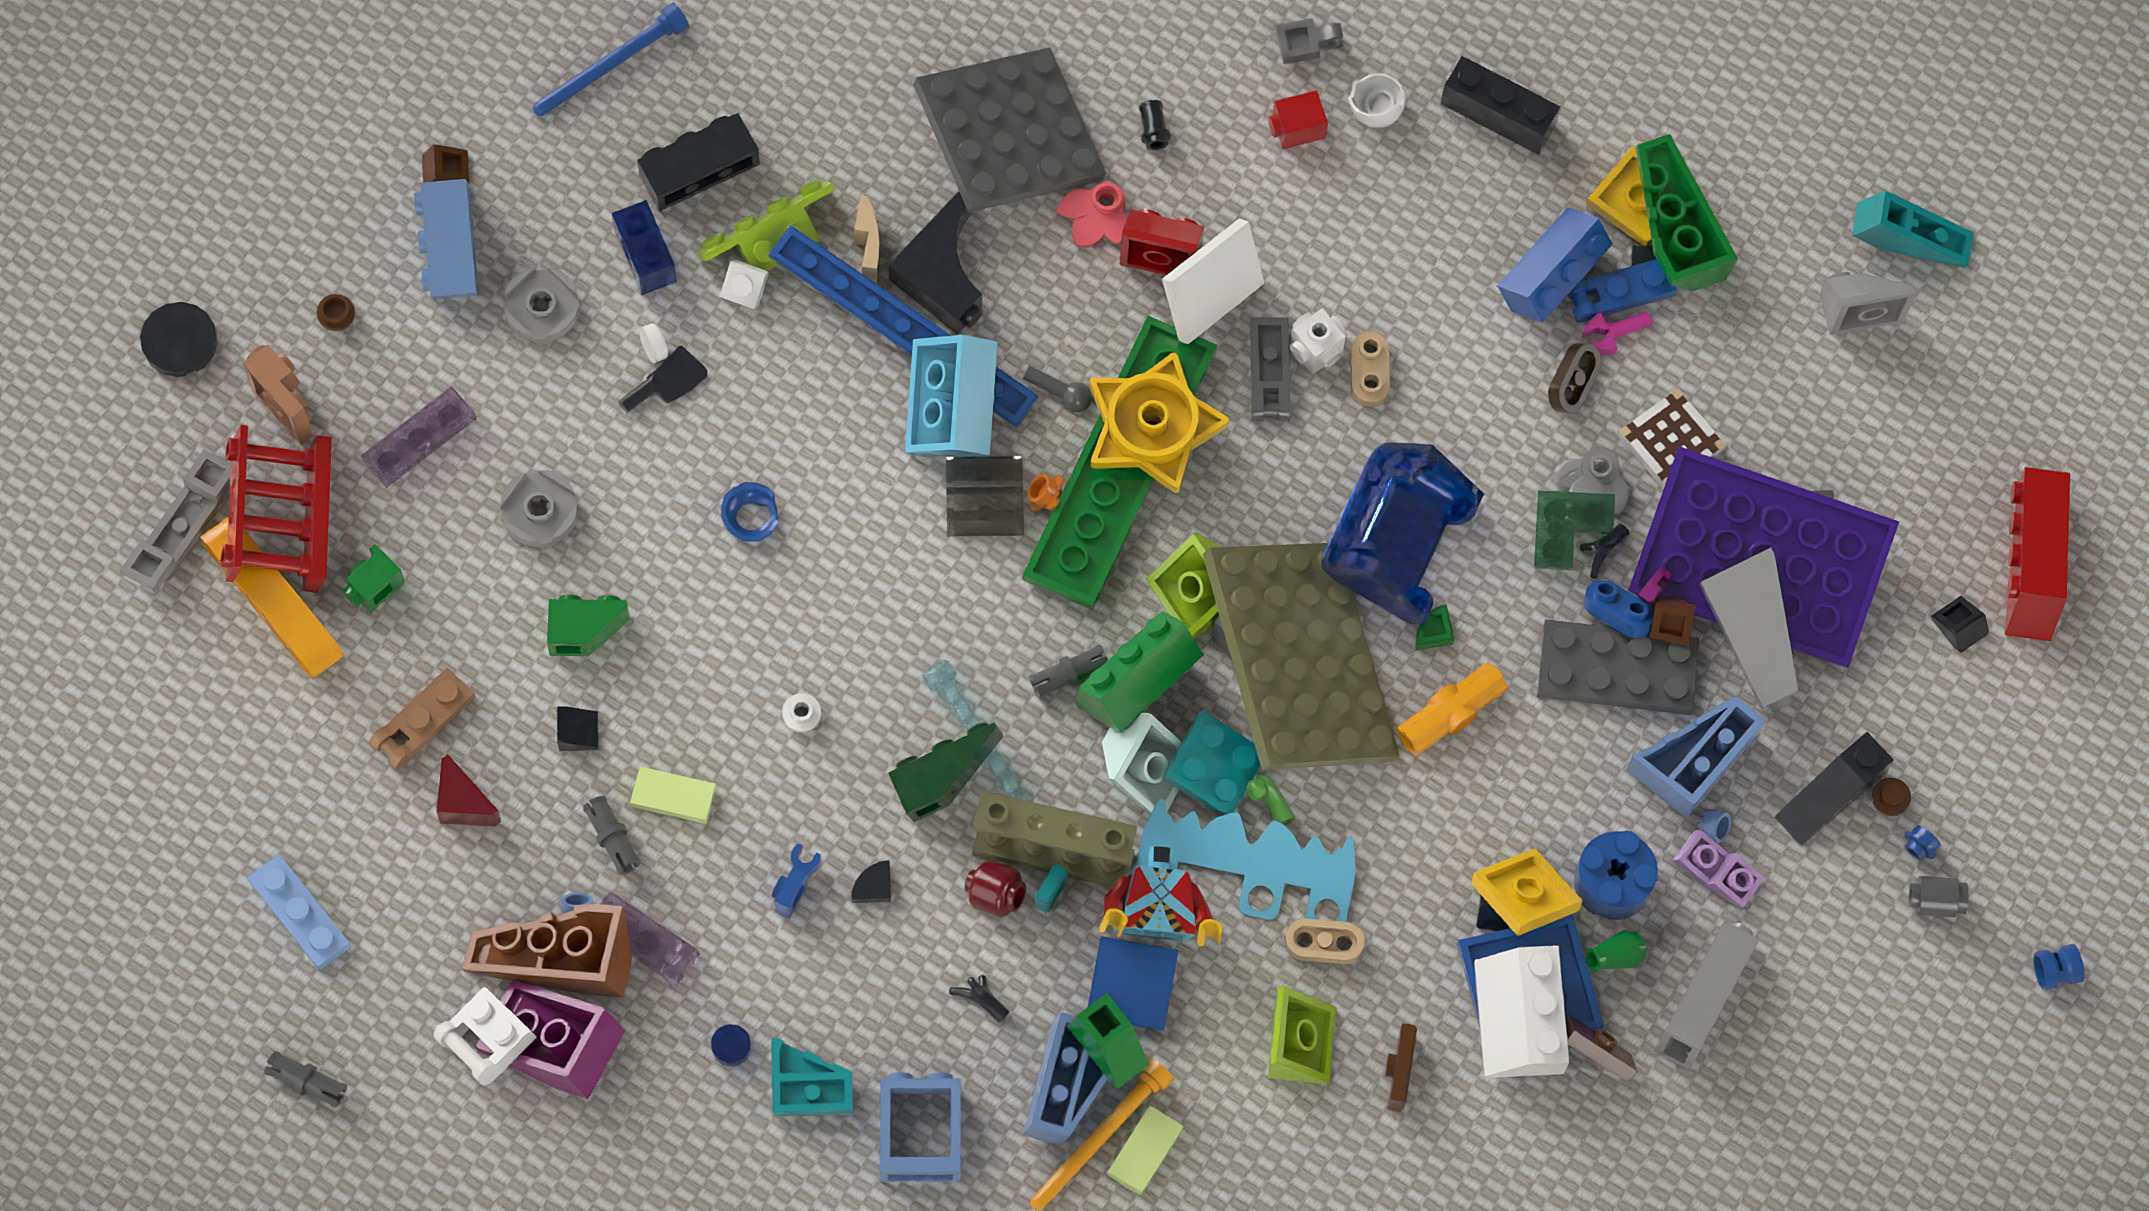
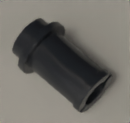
(1153, 125)

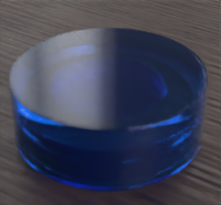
(731, 1045)

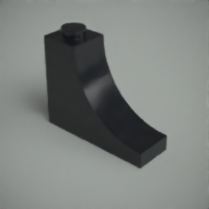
(932, 271)

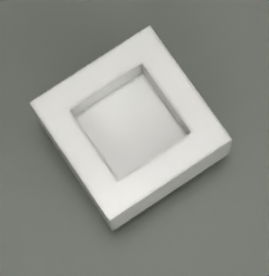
(744, 284)

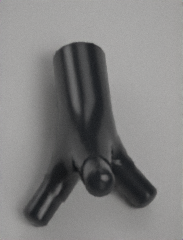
(1604, 546)
(981, 995)

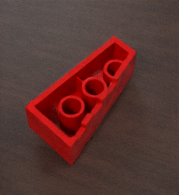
(2038, 553)

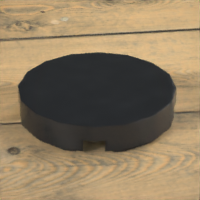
(178, 339)

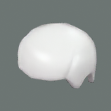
(1377, 100)

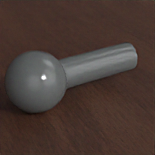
(1075, 396)

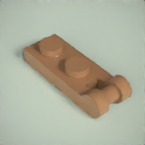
(423, 718)

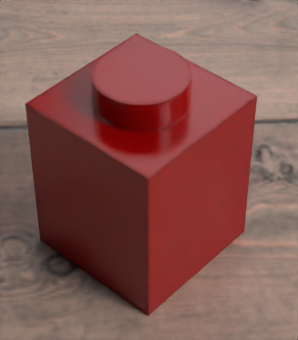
(1298, 120)

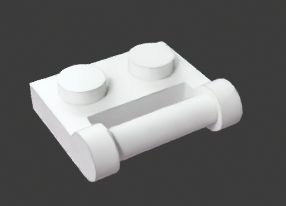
(494, 1026)

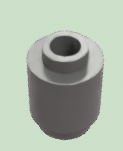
(1938, 896)

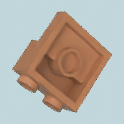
(276, 387)

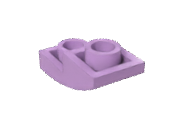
(1717, 869)

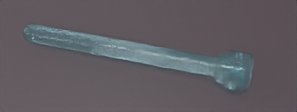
(942, 680)

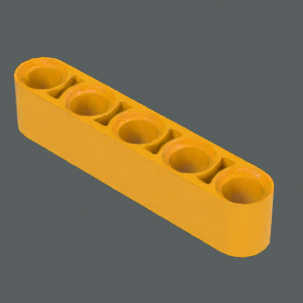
(279, 607)

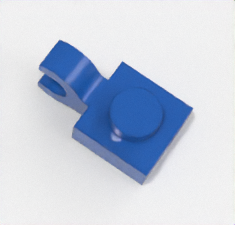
(790, 889)

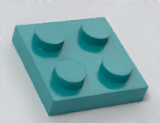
(1213, 764)

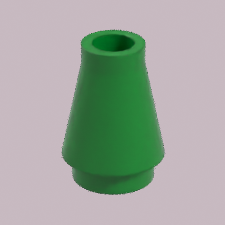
(1618, 952)

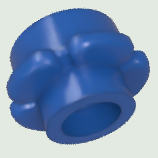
(1921, 843)

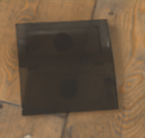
(984, 496)

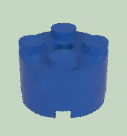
(1624, 855)

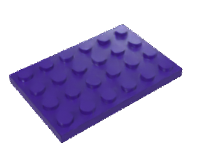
(1822, 548)

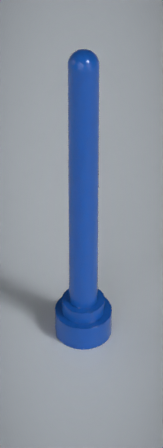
(669, 22)

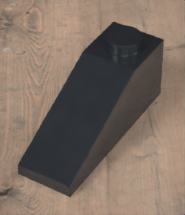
(1835, 788)

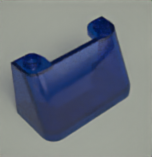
(1396, 524)

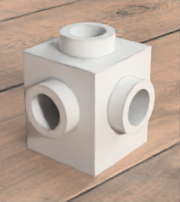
(1313, 350)

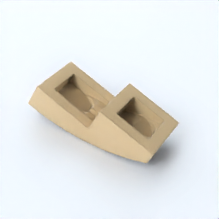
(867, 234)

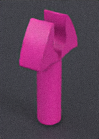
(1615, 330)

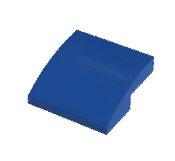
(1136, 979)

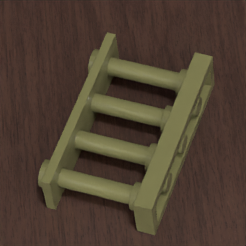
(1046, 835)

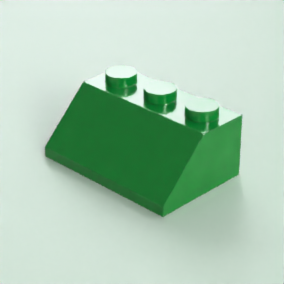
(1139, 672)

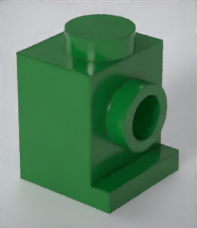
(373, 580)

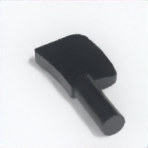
(670, 381)

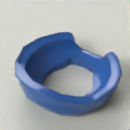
(744, 494)

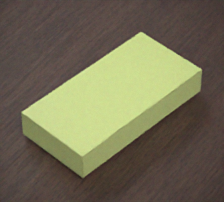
(673, 795)
(1145, 1150)

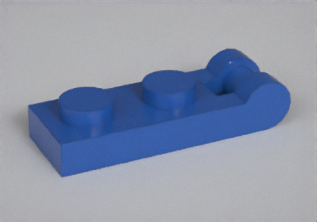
(1621, 290)

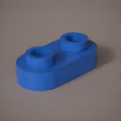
(1619, 609)

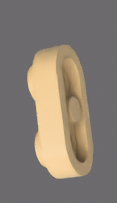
(1370, 366)
(1324, 936)

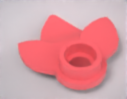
(1093, 219)

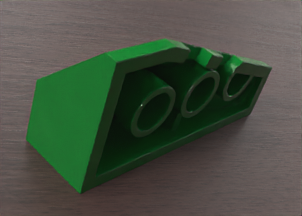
(1680, 221)

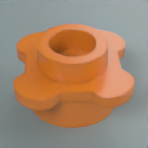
(1045, 492)

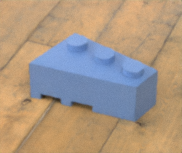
(447, 239)
(1697, 757)
(1064, 1085)

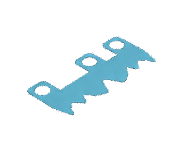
(1267, 862)

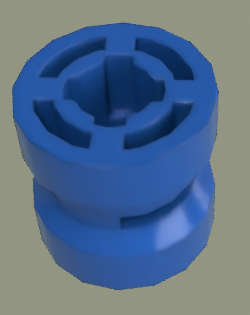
(2058, 967)

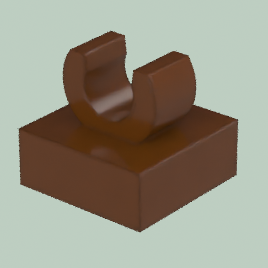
(1673, 620)

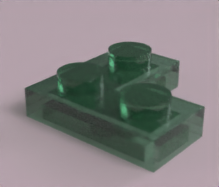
(1563, 515)

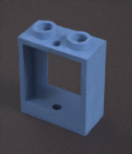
(920, 1168)

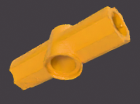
(1452, 709)

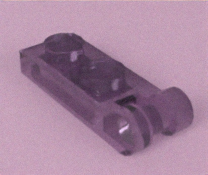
(651, 940)

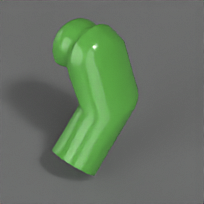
(1265, 789)

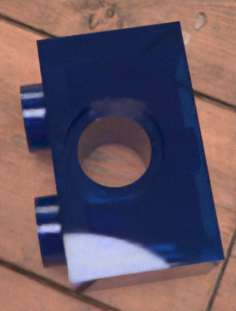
(644, 247)

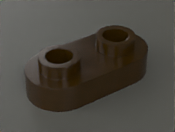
(1574, 378)

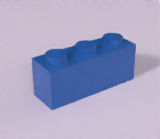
(1555, 265)

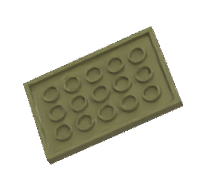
(1299, 658)

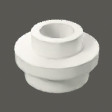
(805, 723)

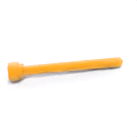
(1153, 1078)

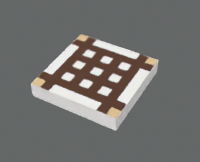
(1663, 428)

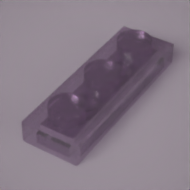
(418, 437)

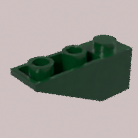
(938, 777)

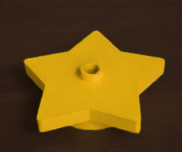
(1158, 397)

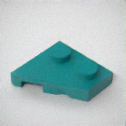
(808, 1084)

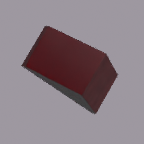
(461, 800)

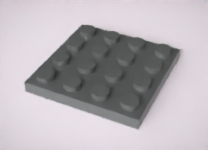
(1009, 129)

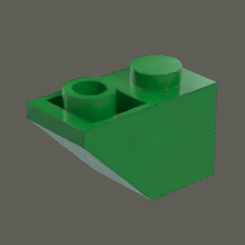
(581, 625)
(1110, 1040)

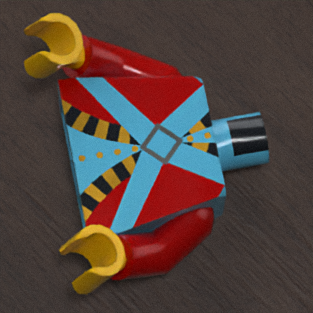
(1159, 903)

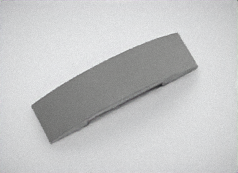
(181, 524)

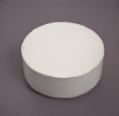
(653, 342)

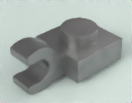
(1302, 40)

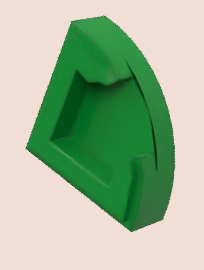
(1436, 631)

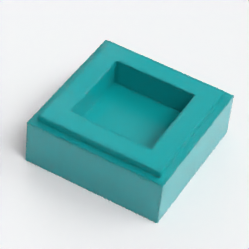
(1051, 888)

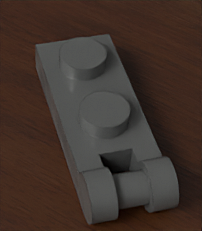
(1270, 367)

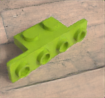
(759, 235)

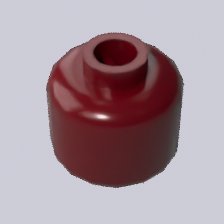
(995, 889)

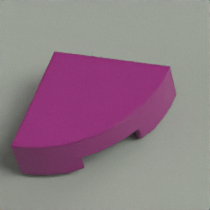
(1655, 585)

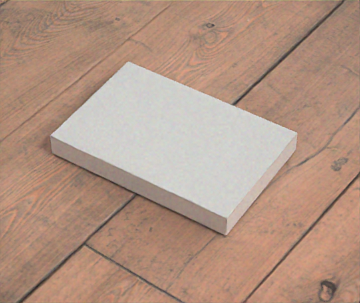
(1213, 281)

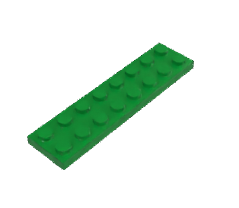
(1104, 503)

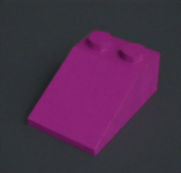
(571, 1040)

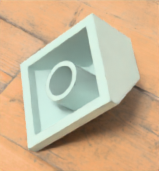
(1139, 759)

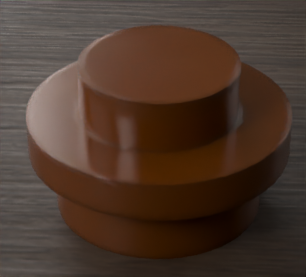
(335, 312)
(1891, 796)

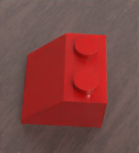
(1158, 242)

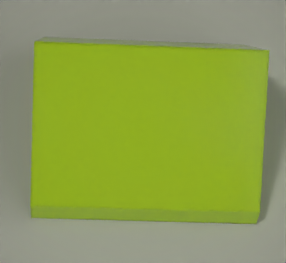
(1301, 1038)

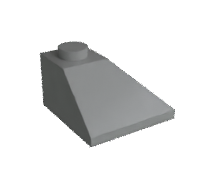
(1864, 302)

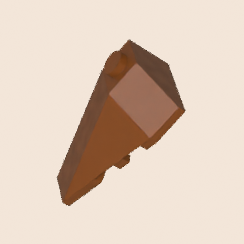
(566, 951)

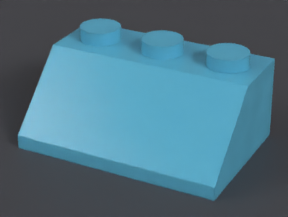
(951, 396)

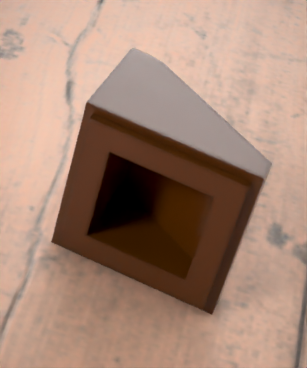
(445, 164)

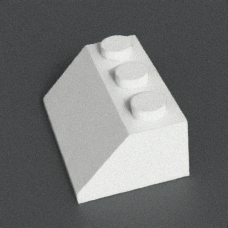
(1522, 1013)

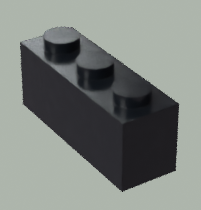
(1500, 105)
(698, 161)

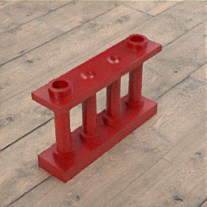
(312, 495)

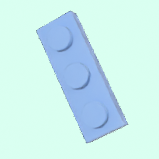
(299, 912)

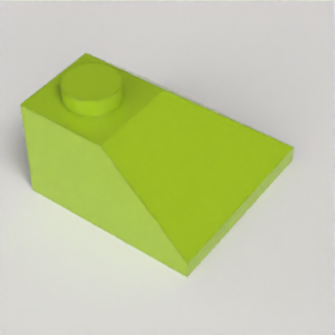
(1185, 586)

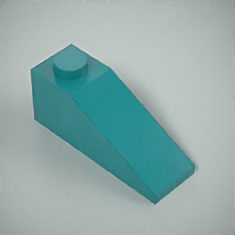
(1911, 230)

